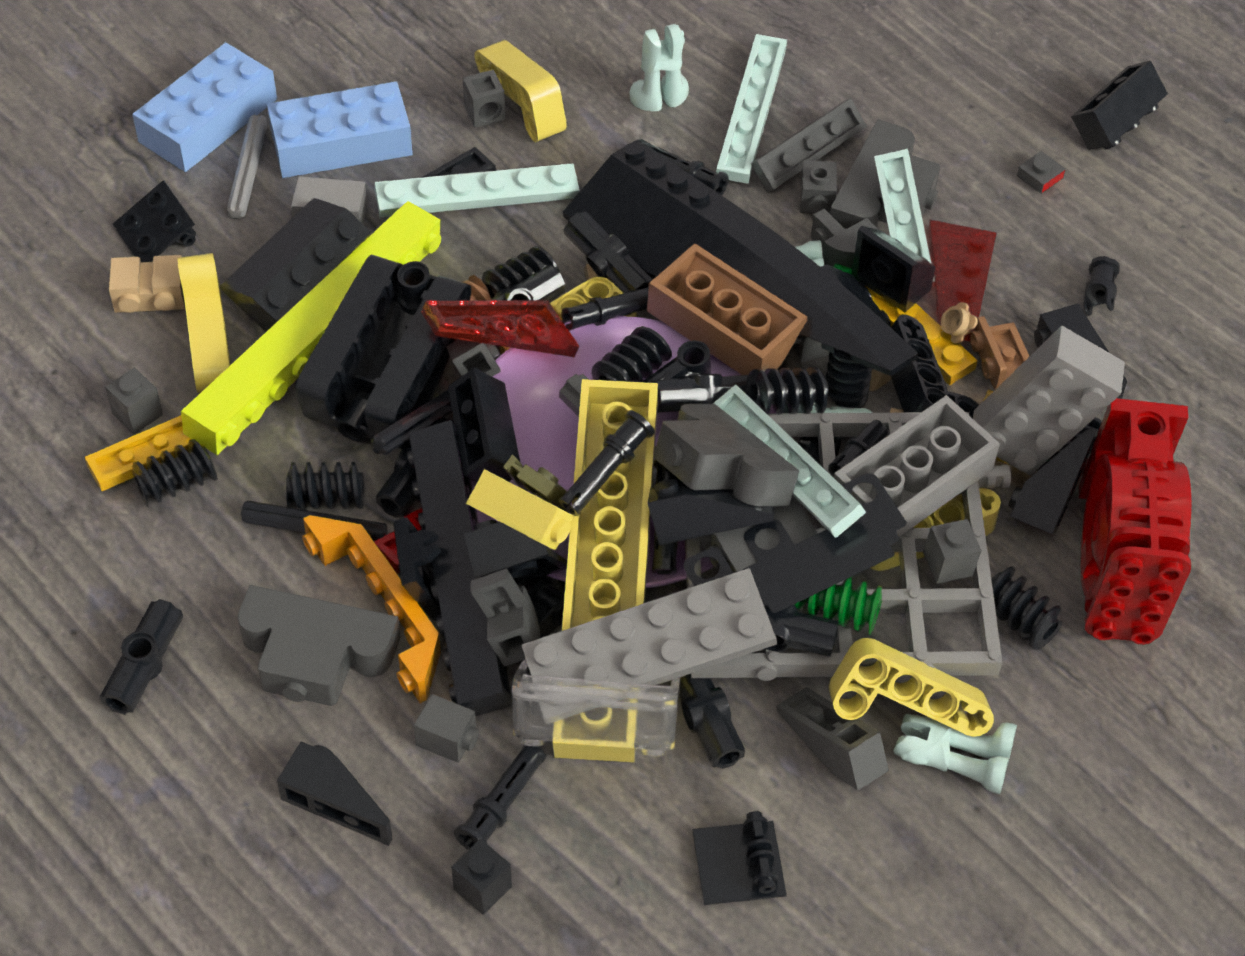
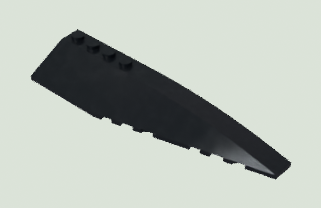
(666, 211)

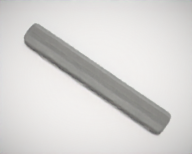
(247, 167)

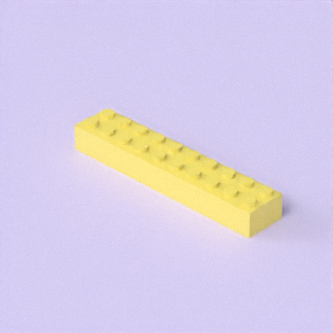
(612, 531)

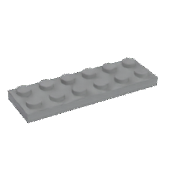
(660, 636)

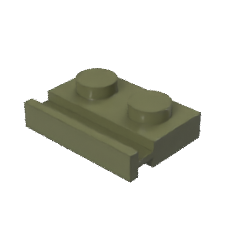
(539, 483)

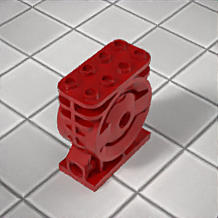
(1135, 521)

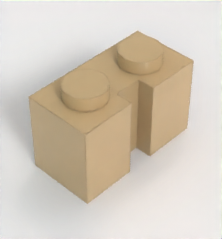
(146, 285)

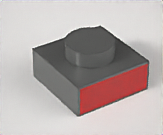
(1041, 172)

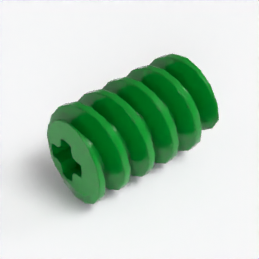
(847, 603)

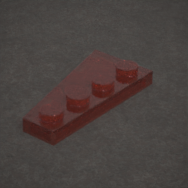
(961, 265)
(505, 323)

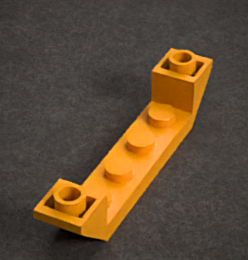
(336, 539)

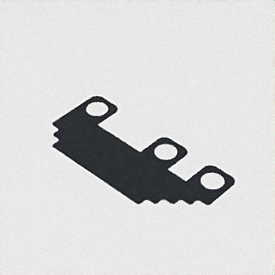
(806, 568)

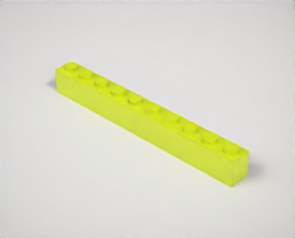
(282, 352)

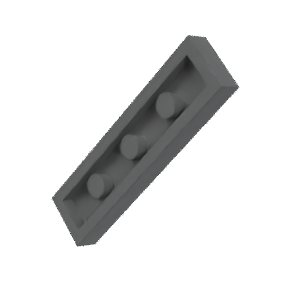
(808, 144)

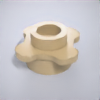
(958, 322)

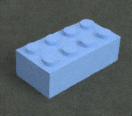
(205, 106)
(340, 129)

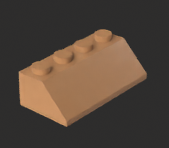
(724, 311)

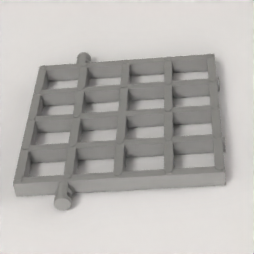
(907, 600)

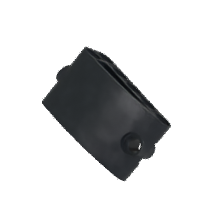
(378, 350)

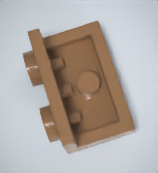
(999, 350)

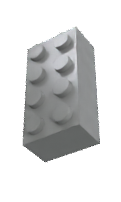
(1050, 399)
(925, 461)

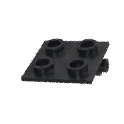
(155, 224)
(739, 861)

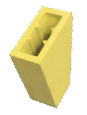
(520, 510)

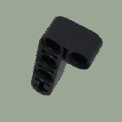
(921, 381)

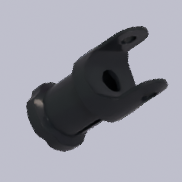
(1101, 287)

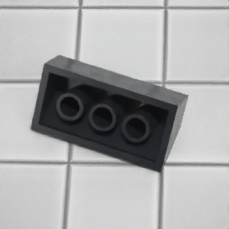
(294, 261)

